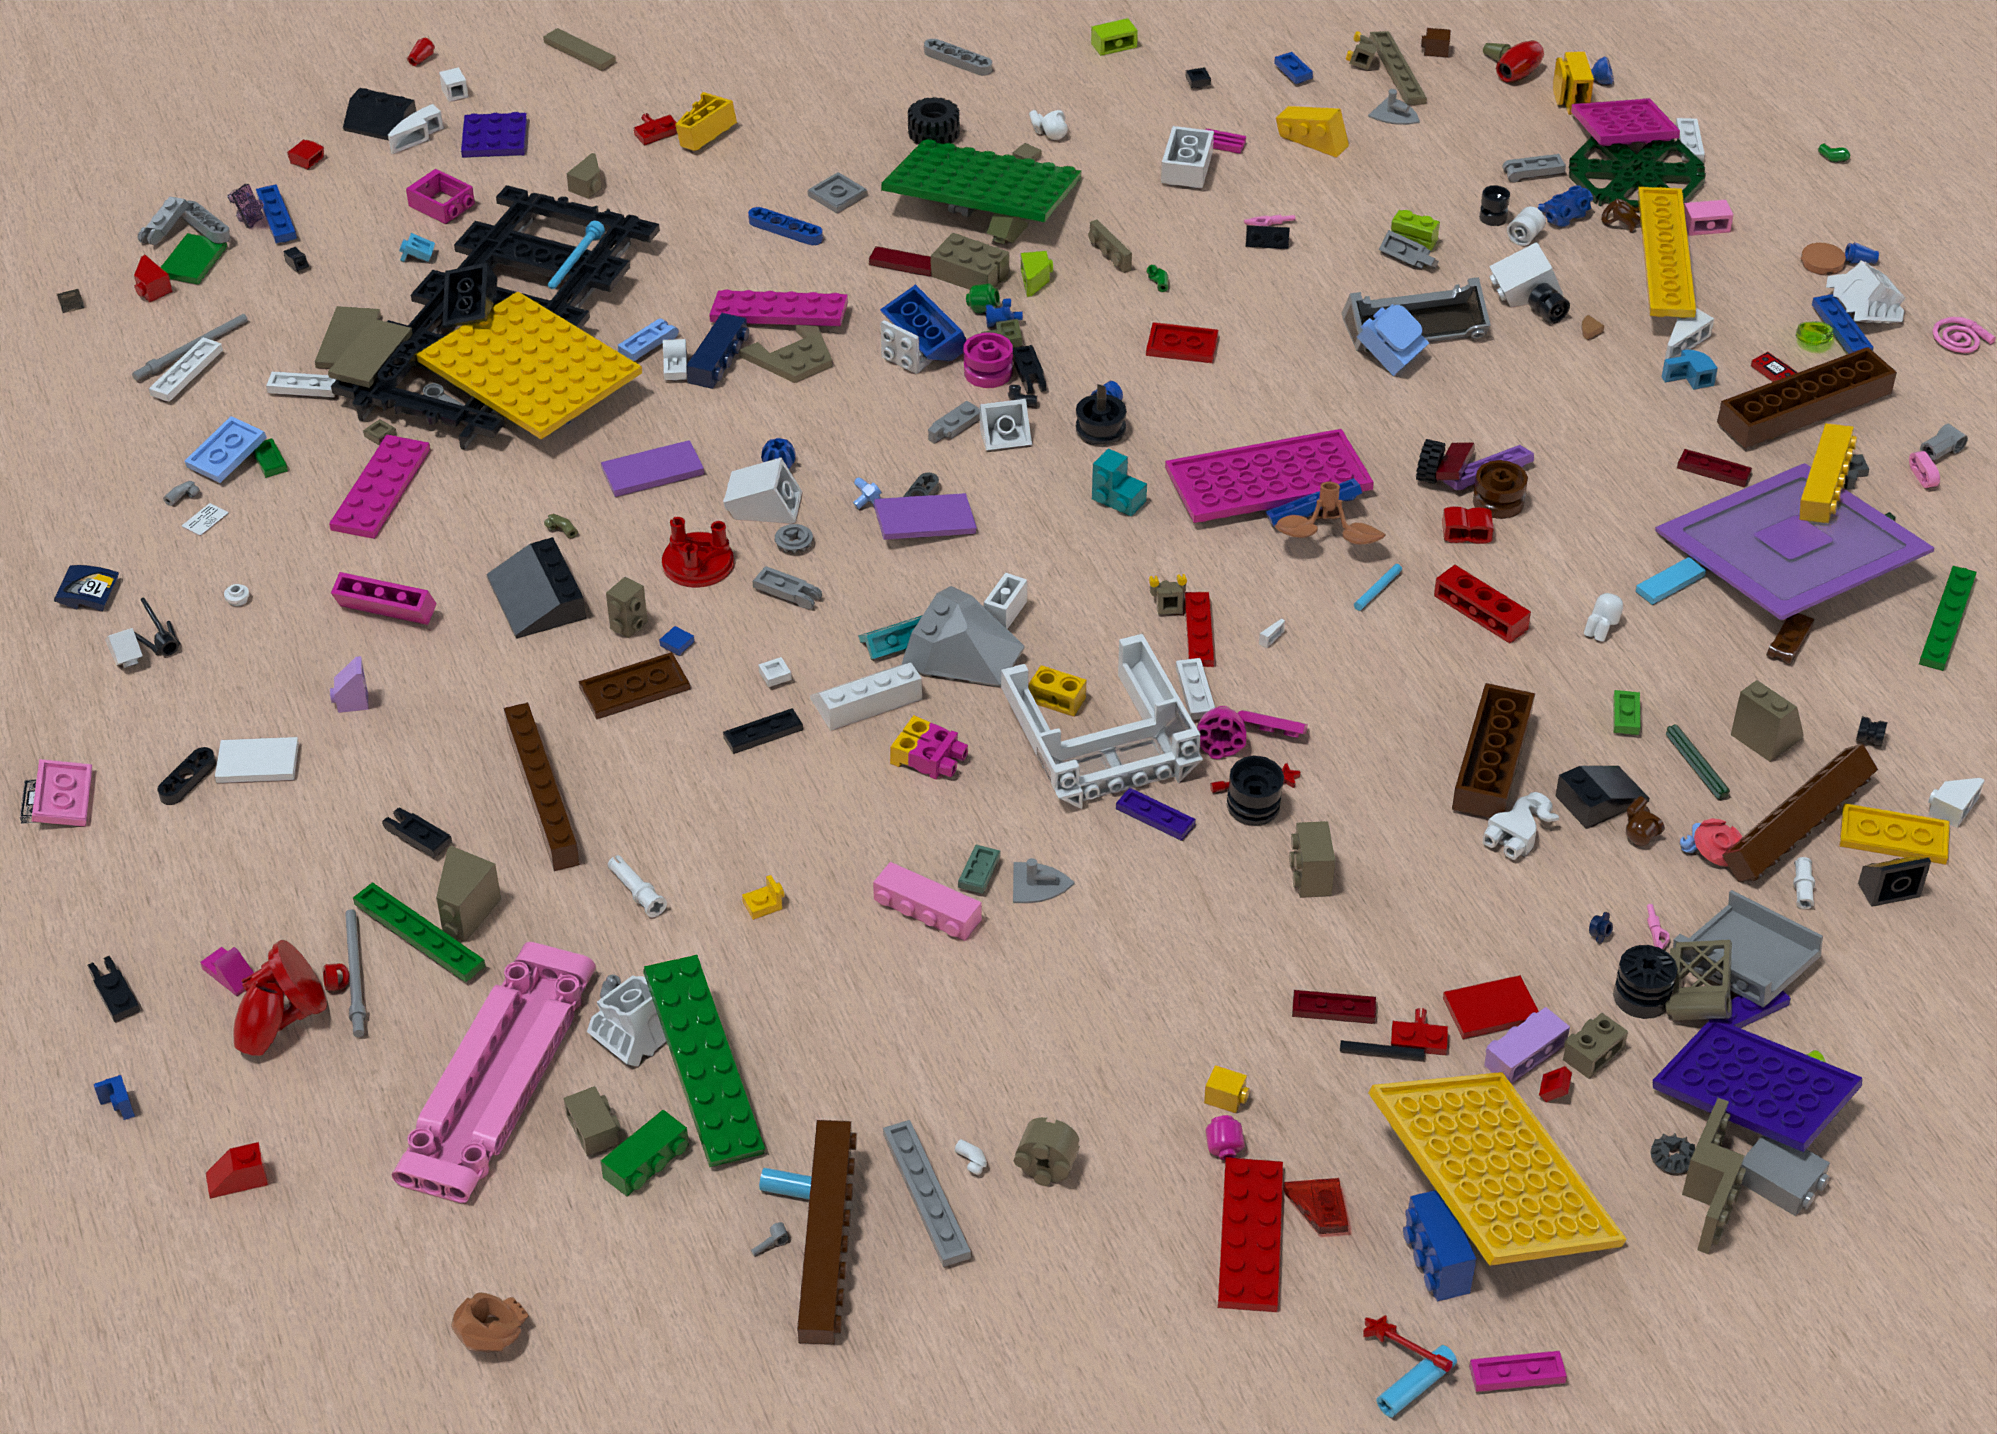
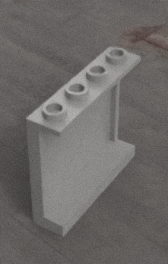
(1765, 948)

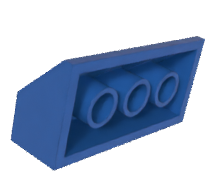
(921, 316)

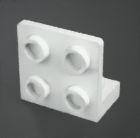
(902, 348)

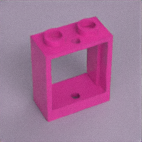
(420, 196)

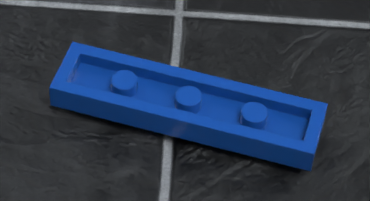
(276, 214)
(1843, 325)
(1307, 504)

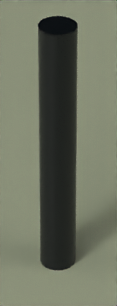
(1382, 1050)

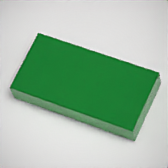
(269, 458)

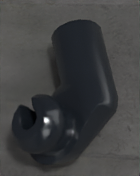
(1014, 394)

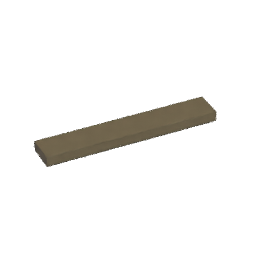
(1398, 68)

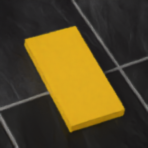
(1894, 833)

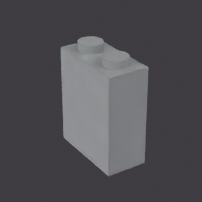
(1784, 1174)

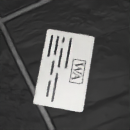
(205, 519)

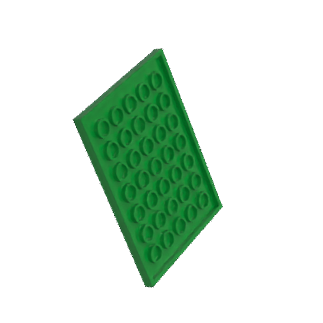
(982, 180)

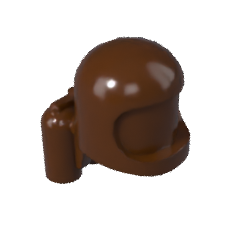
(1641, 823)

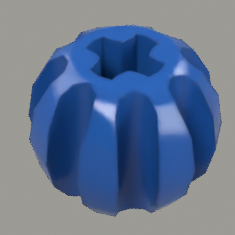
(779, 448)

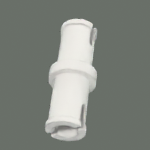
(1804, 883)

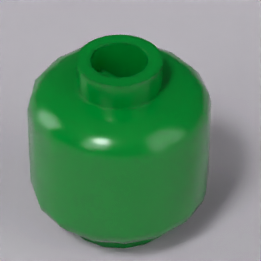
(982, 295)

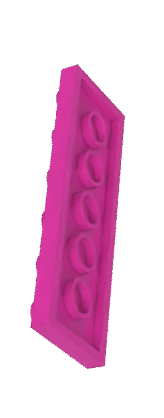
(781, 307)
(379, 486)

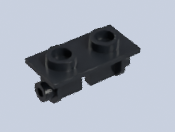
(1267, 237)

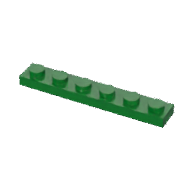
(1947, 618)
(419, 932)

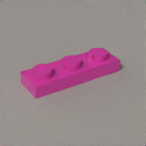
(1517, 1371)

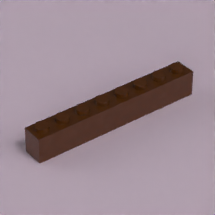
(541, 787)
(1800, 813)
(825, 1233)

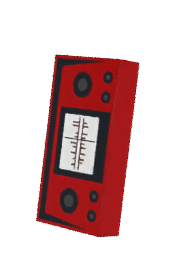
(1772, 367)

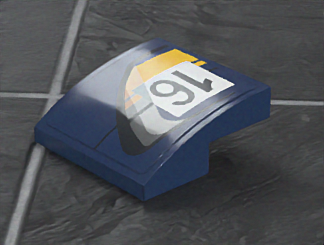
(86, 586)

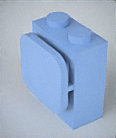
(1393, 337)

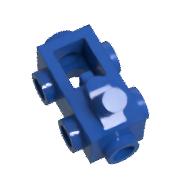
(1567, 206)

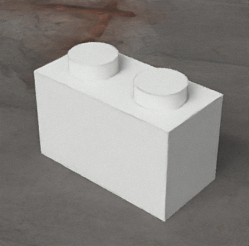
(1007, 599)

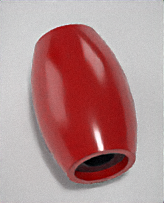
(1520, 61)
(258, 1018)

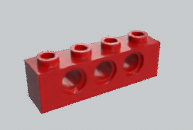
(1482, 603)

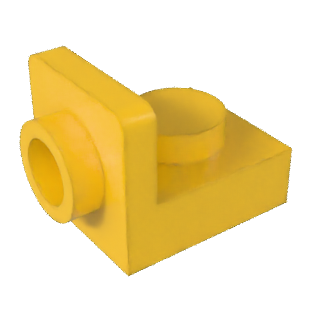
(765, 899)

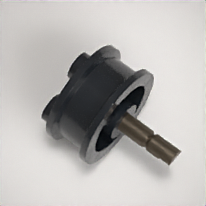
(1100, 418)

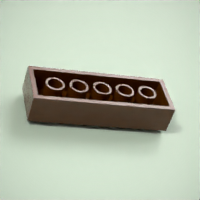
(1493, 751)

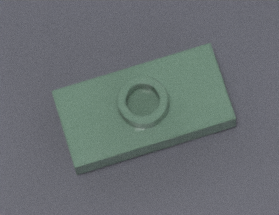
(979, 869)

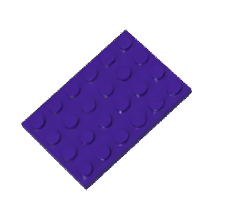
(1765, 1083)

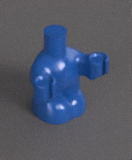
(1001, 314)

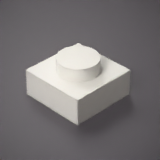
(775, 672)

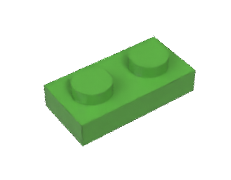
(1626, 712)

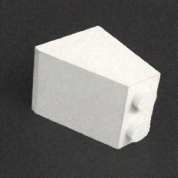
(1521, 273)
(763, 493)

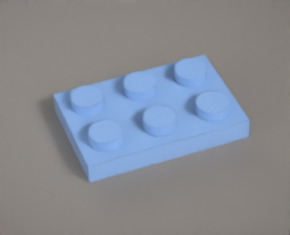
(225, 449)

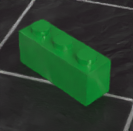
(644, 1153)

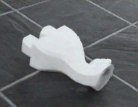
(1517, 827)

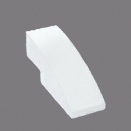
(415, 128)

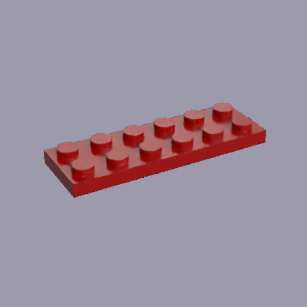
(1250, 1235)

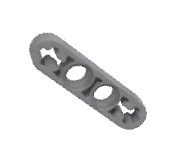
(958, 57)
(206, 223)

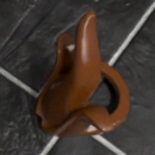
(1621, 211)

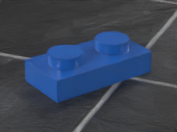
(1293, 67)

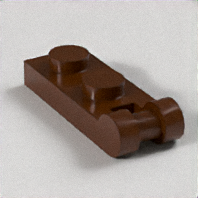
(1790, 637)

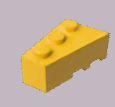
(705, 121)
(1315, 128)

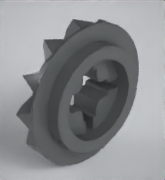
(1675, 1163)

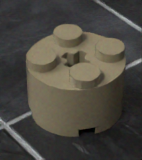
(1047, 1150)

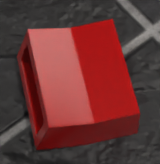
(306, 154)

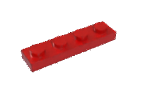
(1199, 627)

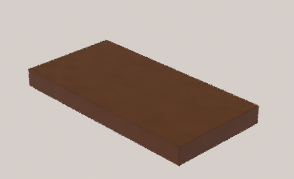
(634, 685)

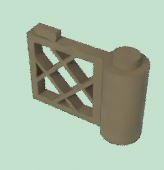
(1701, 1001)

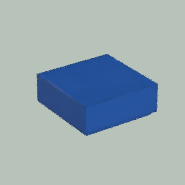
(676, 640)

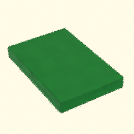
(192, 258)

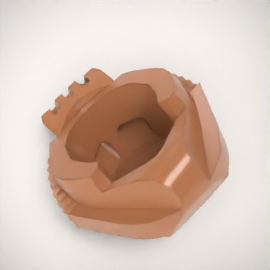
(488, 1333)

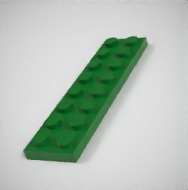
(703, 1061)

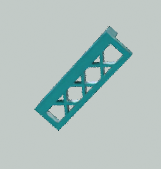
(889, 638)

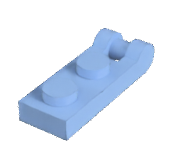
(647, 339)

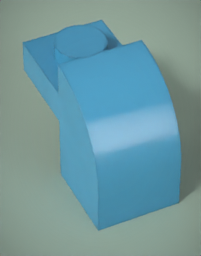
(1692, 366)

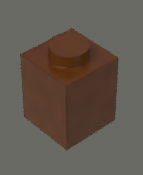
(1436, 42)

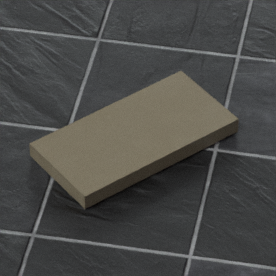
(342, 330)
(369, 352)

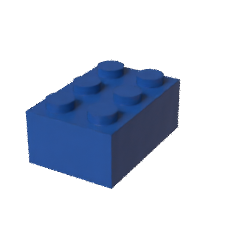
(1439, 1246)

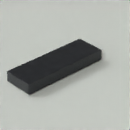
(763, 730)

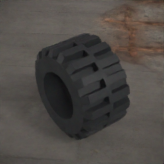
(933, 120)

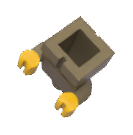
(1363, 52)
(1168, 594)

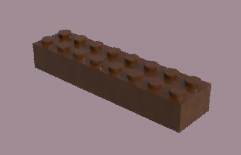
(1806, 397)

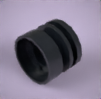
(1255, 790)
(1644, 981)

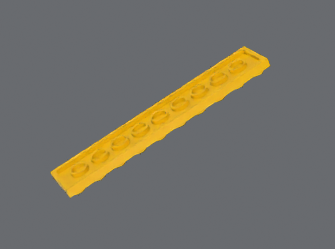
(1666, 252)

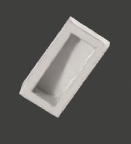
(1270, 634)

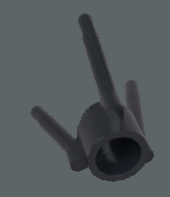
(164, 641)

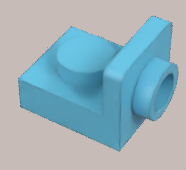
(418, 247)

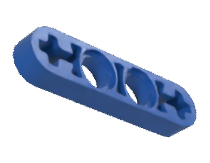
(805, 233)

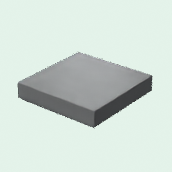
(837, 192)

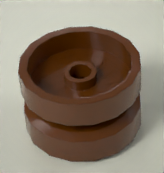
(1500, 488)

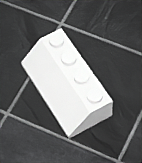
(869, 696)

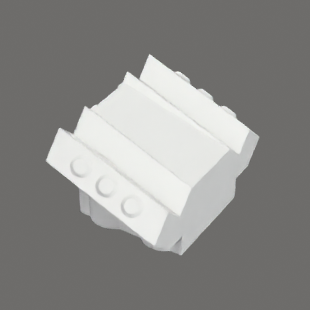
(1868, 295)
(628, 1022)

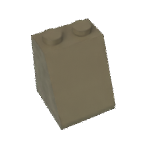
(1766, 721)
(466, 892)

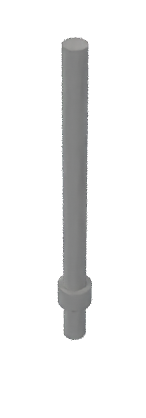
(154, 366)
(357, 1010)

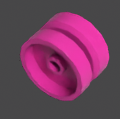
(988, 360)

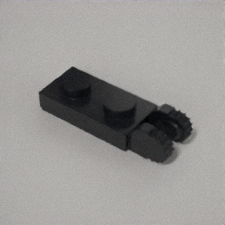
(1029, 367)
(418, 832)
(114, 991)

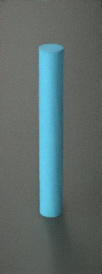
(1377, 587)

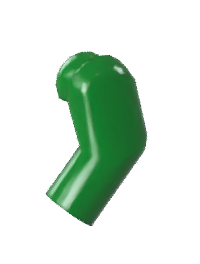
(1834, 154)

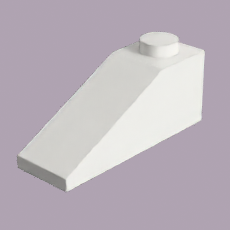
(1689, 333)

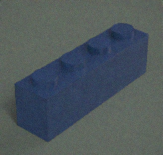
(717, 350)

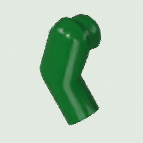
(1159, 276)

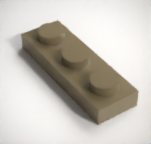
(1110, 246)

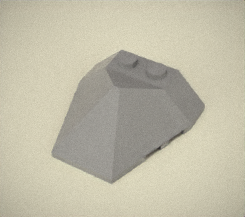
(961, 641)

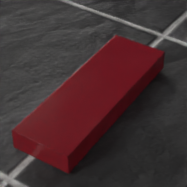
(901, 261)
(1455, 461)
(1714, 468)
(1334, 1006)

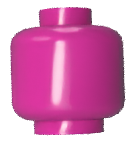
(1225, 1137)

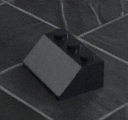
(376, 113)

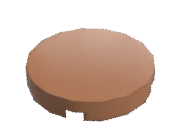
(1823, 258)

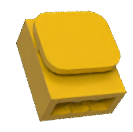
(1572, 80)

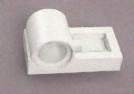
(675, 359)

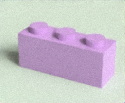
(1527, 1045)

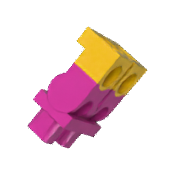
(928, 748)

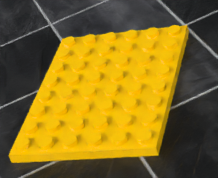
(529, 365)
(1496, 1167)

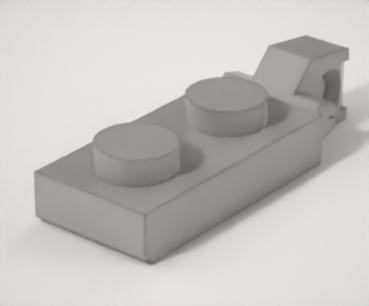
(1407, 250)
(954, 422)

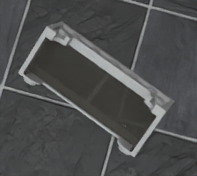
(1440, 314)

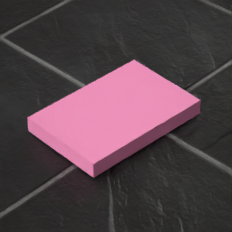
(62, 793)

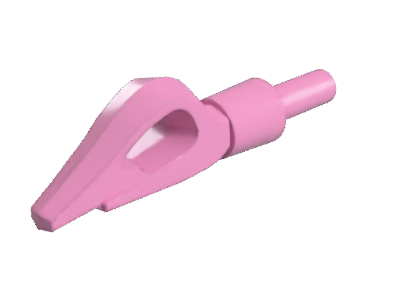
(1268, 220)
(1655, 928)

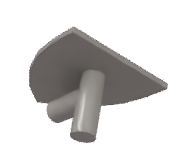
(1394, 111)
(1037, 882)

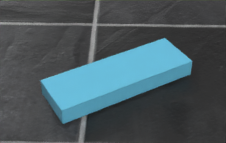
(1670, 580)

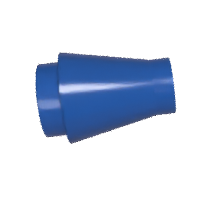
(1856, 252)

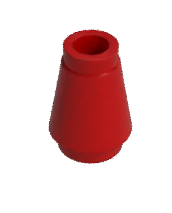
(421, 50)

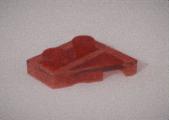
(1319, 1203)

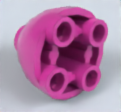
(1221, 729)

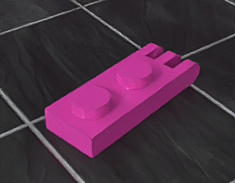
(1269, 723)

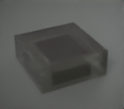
(70, 301)

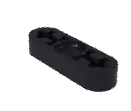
(390, 374)
(198, 763)

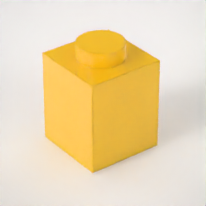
(1226, 1089)

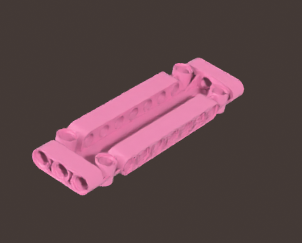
(494, 1072)

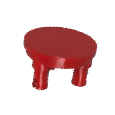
(697, 557)
(296, 978)

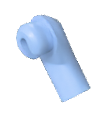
(1689, 844)

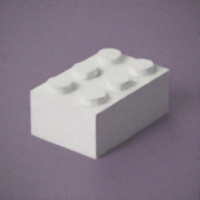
(1187, 157)

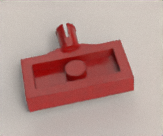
(656, 129)
(1420, 1034)

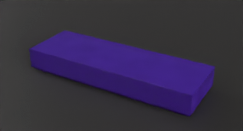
(1155, 814)

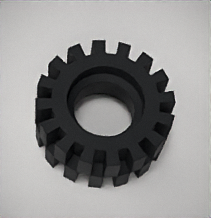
(1430, 459)

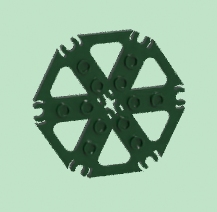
(1646, 166)

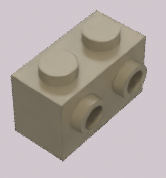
(626, 607)
(1594, 1045)
(591, 1120)

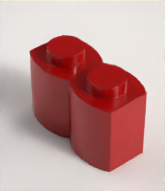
(1467, 525)

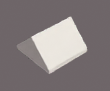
(1005, 424)

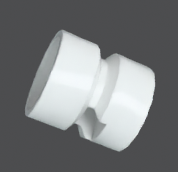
(1526, 226)

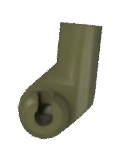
(555, 520)

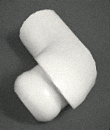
(974, 1154)

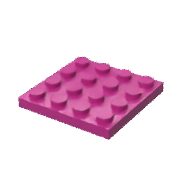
(1625, 121)

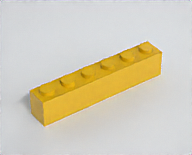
(1828, 473)

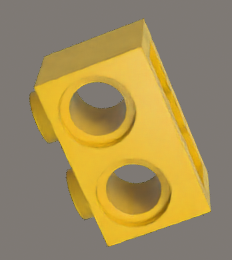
(1058, 690)

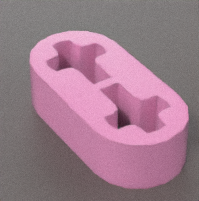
(1924, 469)

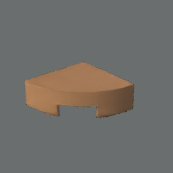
(1591, 327)

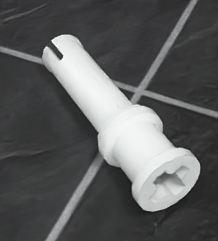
(642, 892)

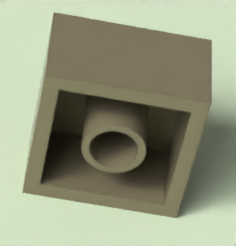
(1312, 859)

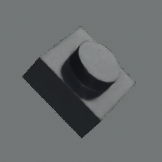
(1198, 77)

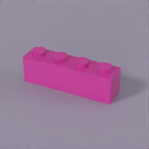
(383, 598)

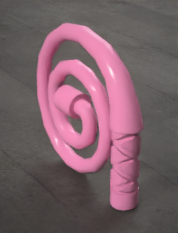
(1971, 327)

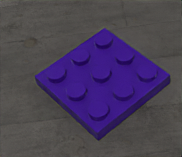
(494, 134)

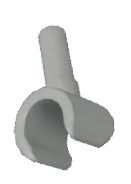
(778, 1237)

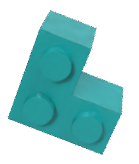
(1113, 485)

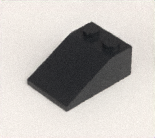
(468, 295)
(1597, 793)

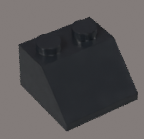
(1894, 880)

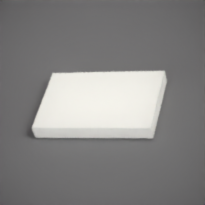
(257, 760)

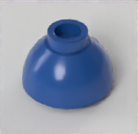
(1602, 71)

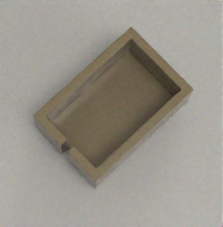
(969, 262)

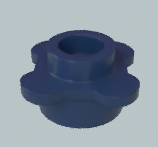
(1601, 927)

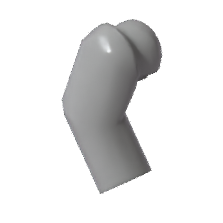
(177, 492)

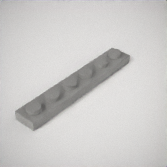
(926, 1193)

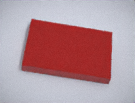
(1182, 342)
(1490, 1006)

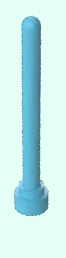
(593, 232)

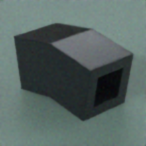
(295, 259)

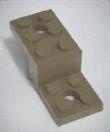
(1714, 1176)

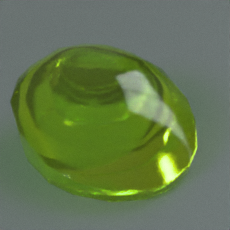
(1814, 333)

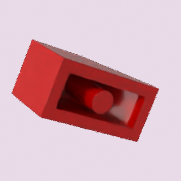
(151, 280)
(237, 1171)

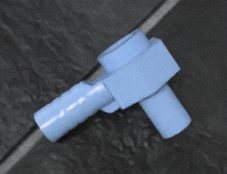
(868, 491)

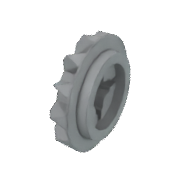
(790, 532)

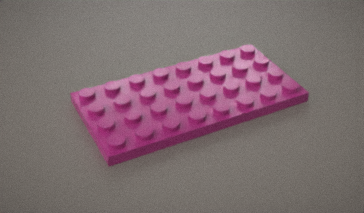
(1264, 474)

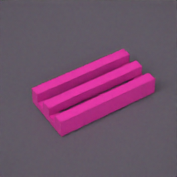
(1228, 141)

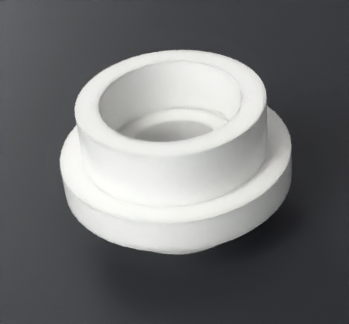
(236, 594)

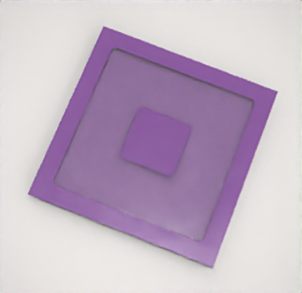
(1790, 562)

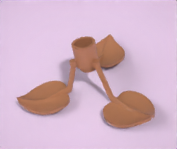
(1332, 508)

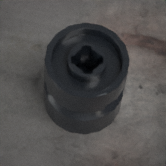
(1494, 205)
(1549, 303)

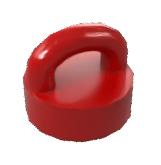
(330, 976)

